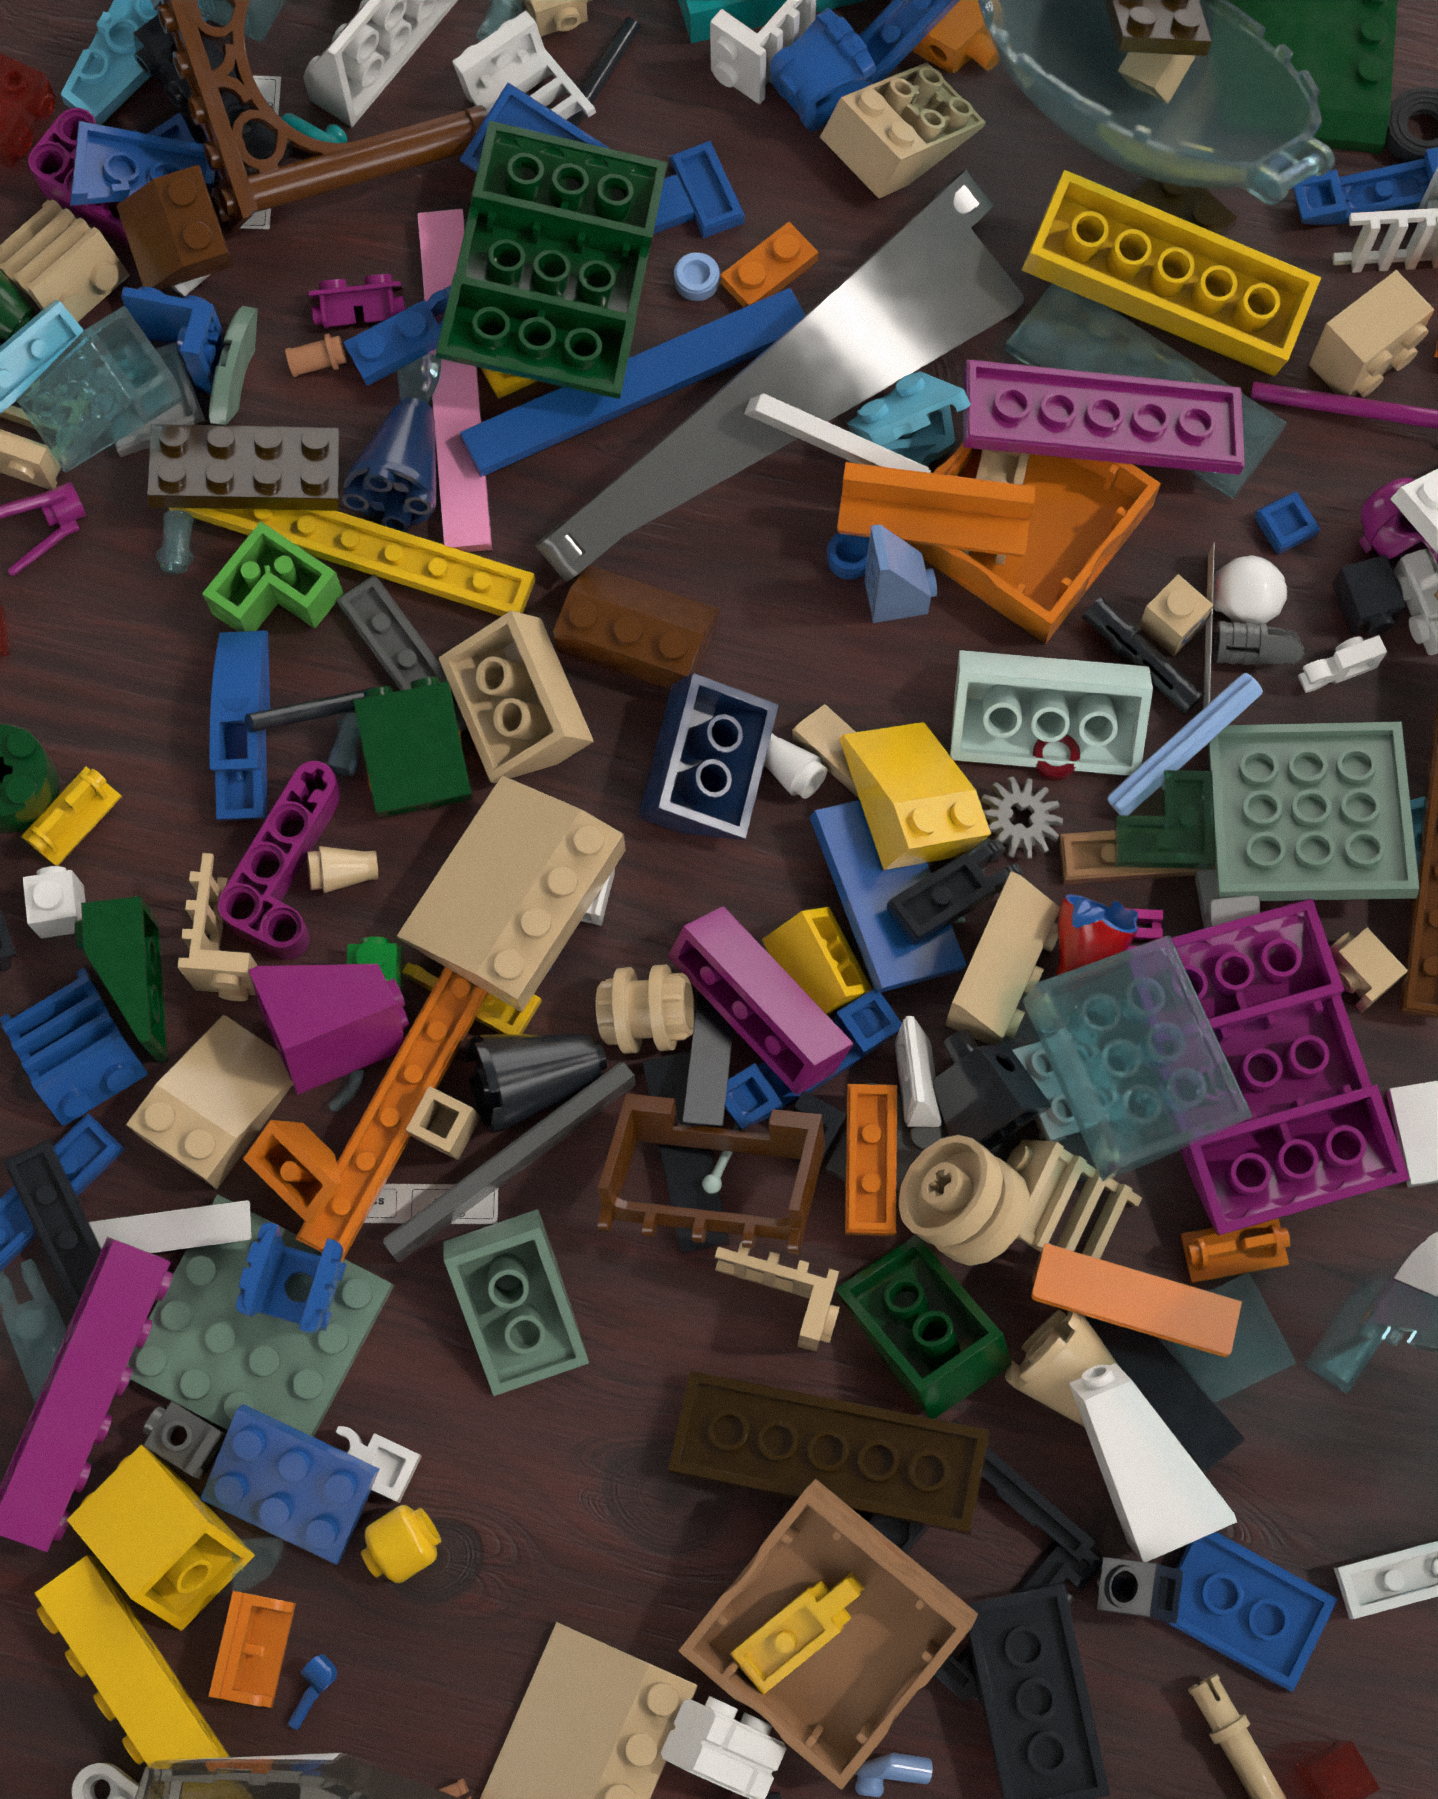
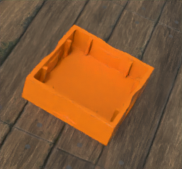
(1074, 531)

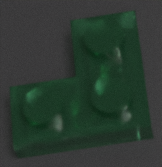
(1178, 837)

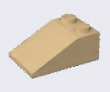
(213, 1101)

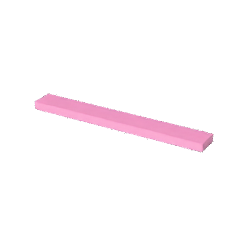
(455, 398)

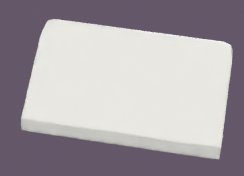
(916, 1075)

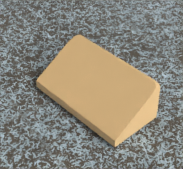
(820, 735)

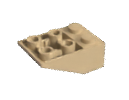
(900, 128)

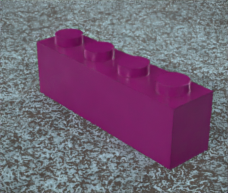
(760, 1000)

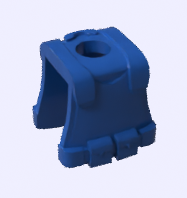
(821, 68)
(272, 1267)

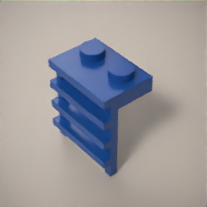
(84, 1064)

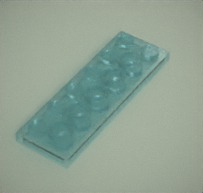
(1090, 337)

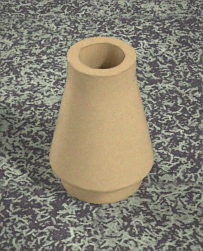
(340, 868)

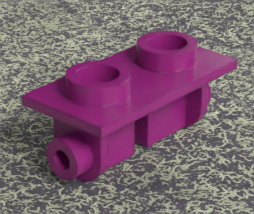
(338, 301)

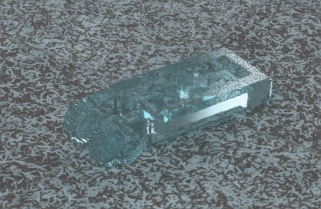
(32, 1326)

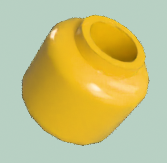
(400, 1544)

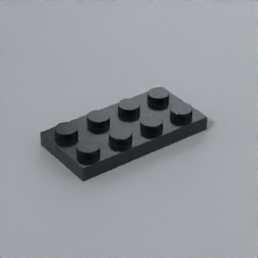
(1036, 1697)

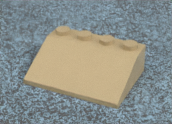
(514, 890)
(588, 1725)

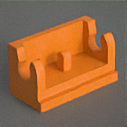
(252, 1649)

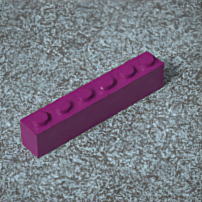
(78, 1393)

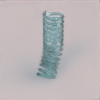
(349, 1090)

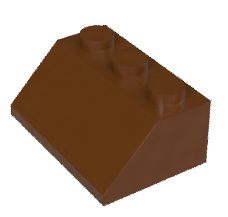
(634, 627)

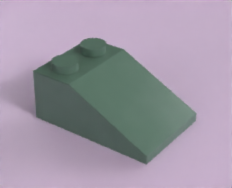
(515, 1302)

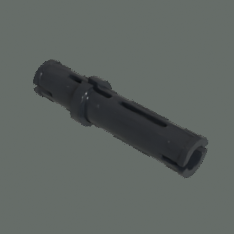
(1128, 642)

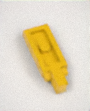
(796, 1632)

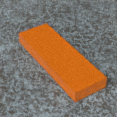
(871, 1160)

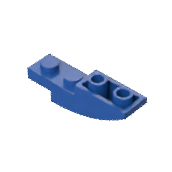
(237, 755)

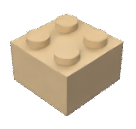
(1372, 337)

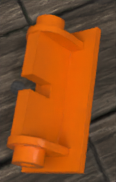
(1235, 1252)

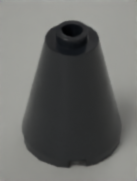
(529, 1073)

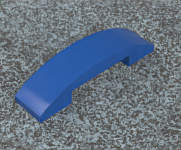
(1392, 188)
(758, 1089)

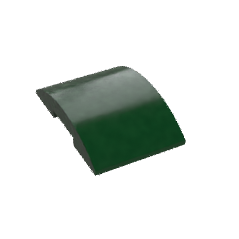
(552, 260)

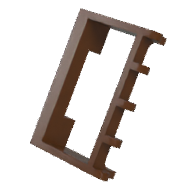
(656, 1121)

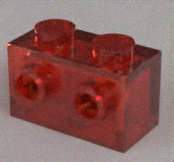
(24, 103)

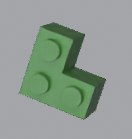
(270, 573)

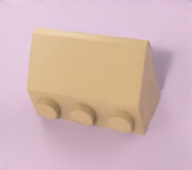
(515, 697)
(1005, 963)

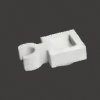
(1349, 660)
(395, 1462)

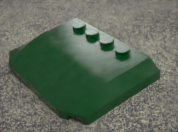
(1348, 55)

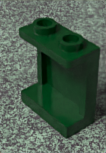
(412, 747)

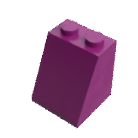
(329, 1018)

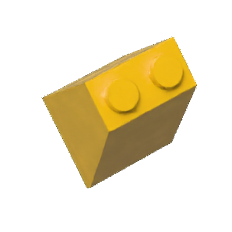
(159, 1538)

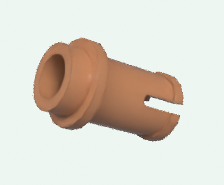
(316, 355)

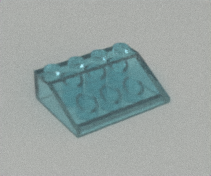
(1135, 1057)

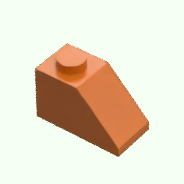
(295, 1166)

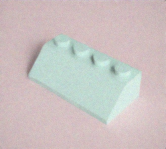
(1016, 699)

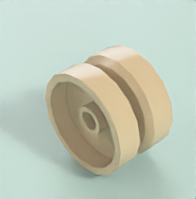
(963, 1200)

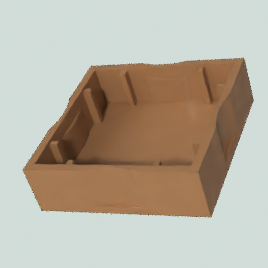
(858, 1682)

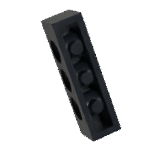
(155, 57)

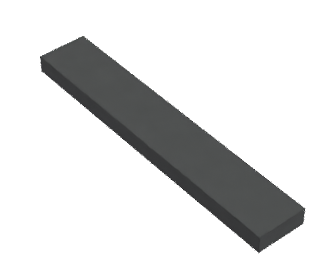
(509, 1161)

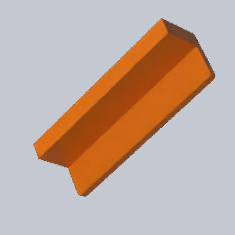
(936, 509)
(1136, 1300)

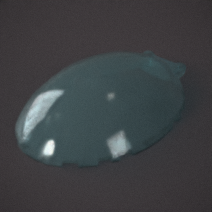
(1227, 126)

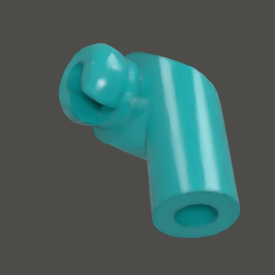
(332, 133)

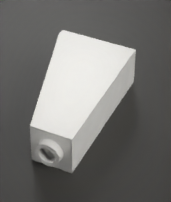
(1147, 1471)

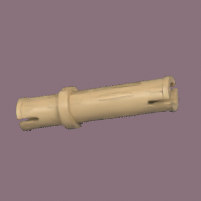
(1232, 1734)

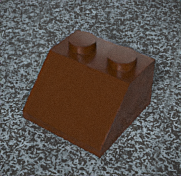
(174, 230)

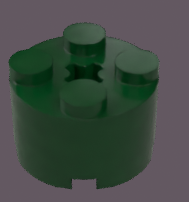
(27, 777)

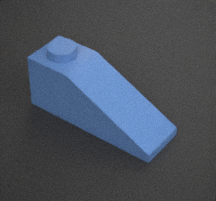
(896, 578)

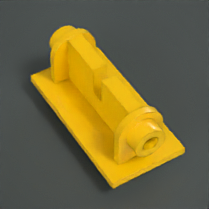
(71, 816)

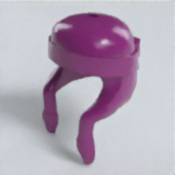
(1387, 527)

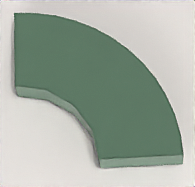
(233, 365)

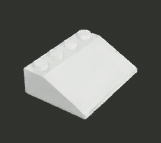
(370, 54)

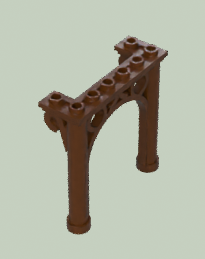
(272, 185)

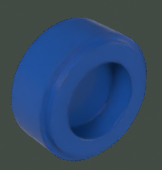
(847, 555)

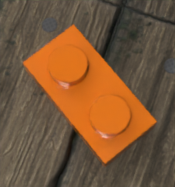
(769, 266)

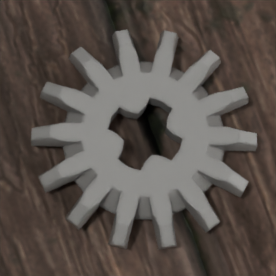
(1018, 835)

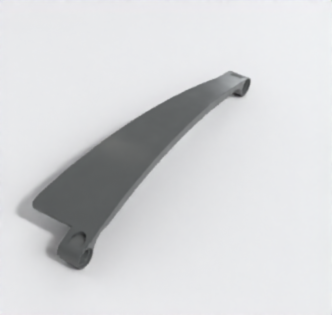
(884, 321)

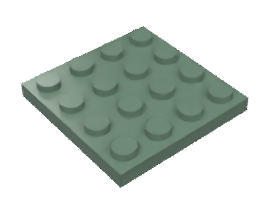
(1312, 812)
(218, 1359)

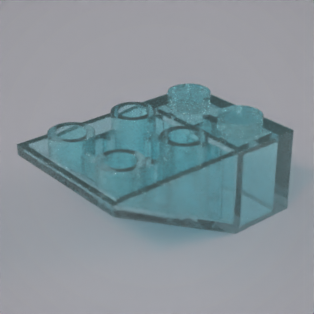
(99, 390)

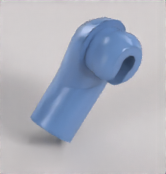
(892, 1767)

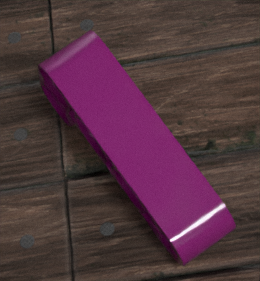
(57, 150)
(289, 853)

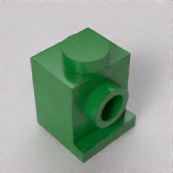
(381, 952)

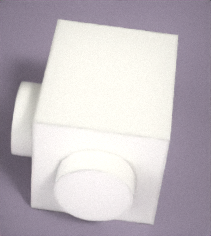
(53, 901)

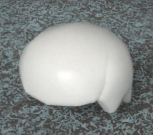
(1249, 590)

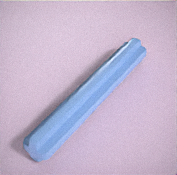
(1185, 744)

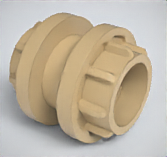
(645, 1009)

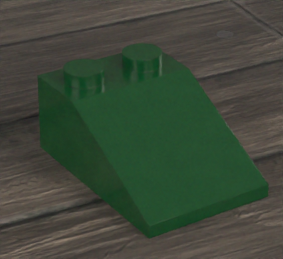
(126, 952)
(925, 1327)

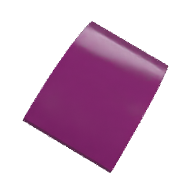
(1291, 1047)

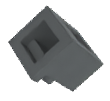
(199, 1448)

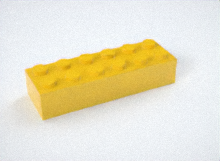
(1171, 273)

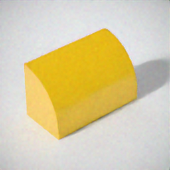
(818, 959)

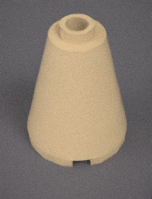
(1056, 1356)

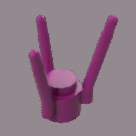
(58, 506)

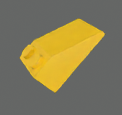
(913, 796)

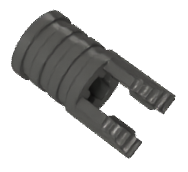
(1255, 644)

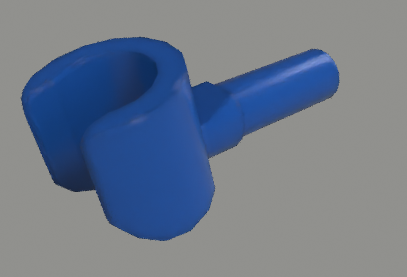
(320, 1675)

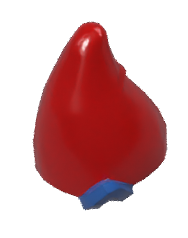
(1092, 931)

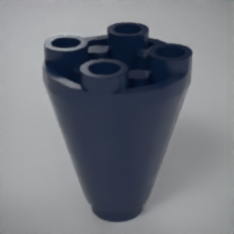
(396, 469)

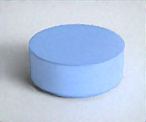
(696, 276)

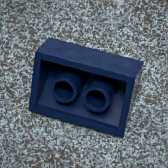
(708, 759)

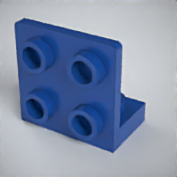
(184, 320)

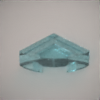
(419, 378)
(267, 1554)

